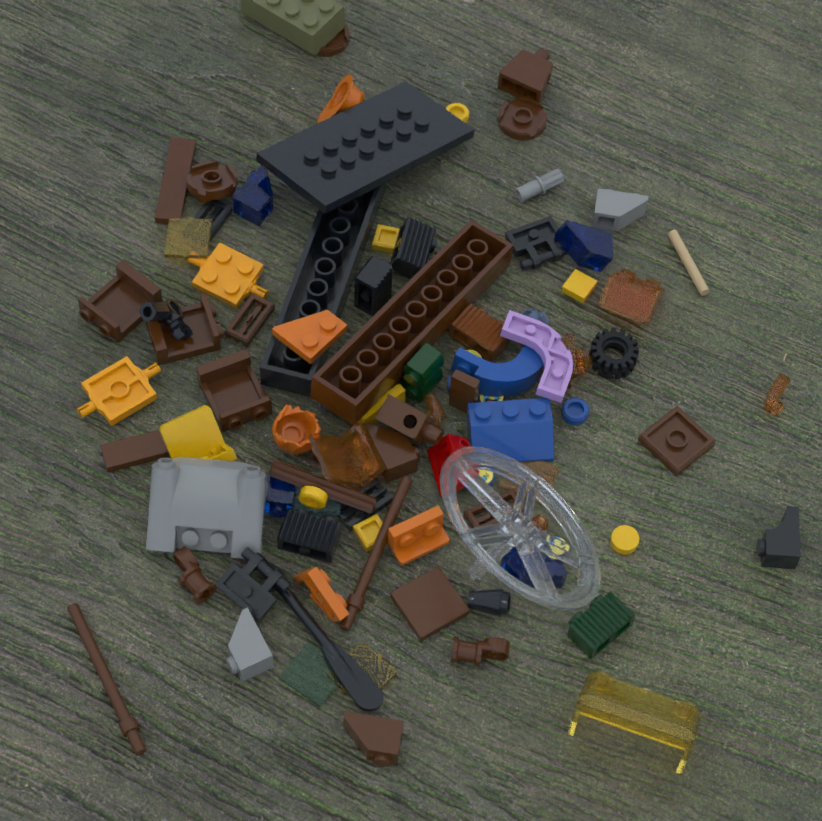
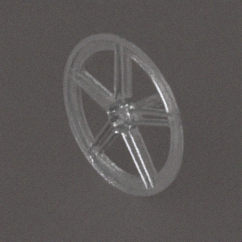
(518, 529)

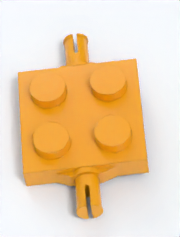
(228, 276)
(119, 390)

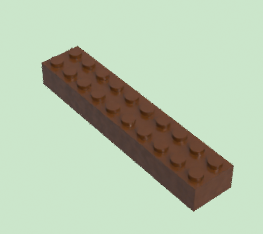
(413, 316)

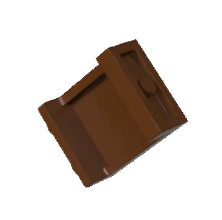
(118, 303)
(204, 339)
(233, 391)

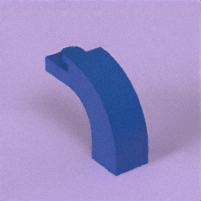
(501, 378)

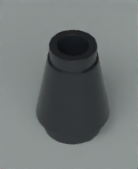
(490, 601)

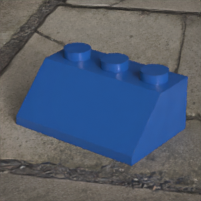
(513, 428)

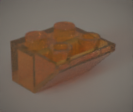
(631, 296)

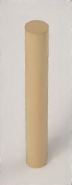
(688, 262)

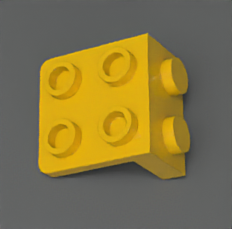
(196, 436)

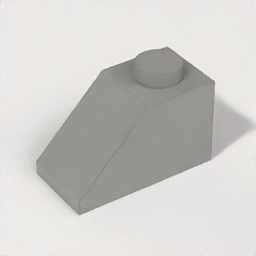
(248, 649)

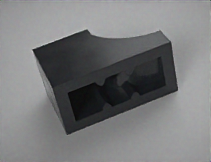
(782, 544)

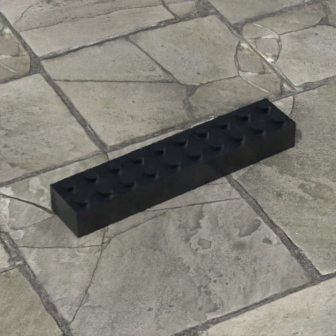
(321, 284)

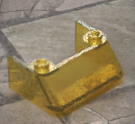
(638, 712)

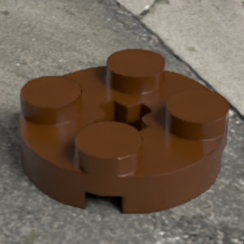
(223, 183)

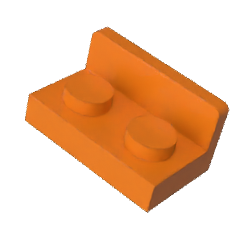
(418, 536)

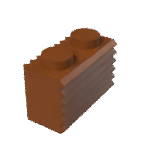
(479, 332)

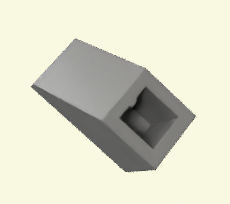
(617, 209)

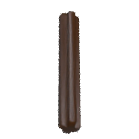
(334, 491)

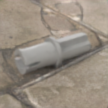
(539, 185)

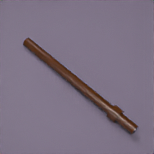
(356, 600)
(128, 724)

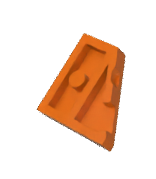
(311, 334)
(322, 595)

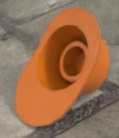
(343, 98)

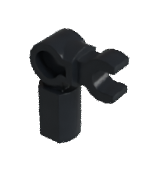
(170, 314)

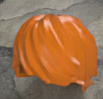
(293, 428)

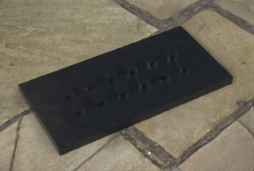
(364, 146)

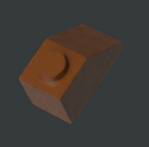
(395, 451)
(375, 737)

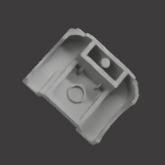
(206, 506)

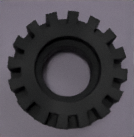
(617, 341)

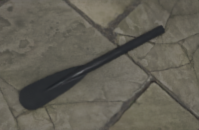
(349, 673)

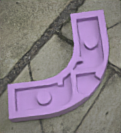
(548, 344)

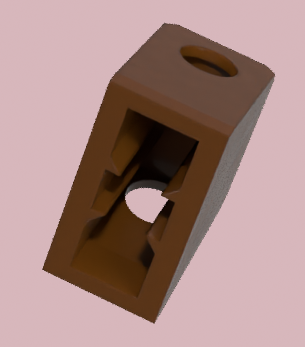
(527, 75)
(403, 419)

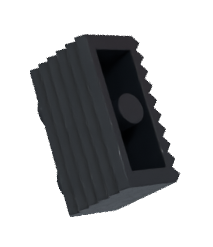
(413, 247)
(373, 285)
(309, 535)

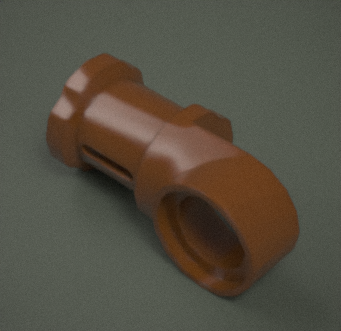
(192, 575)
(491, 648)

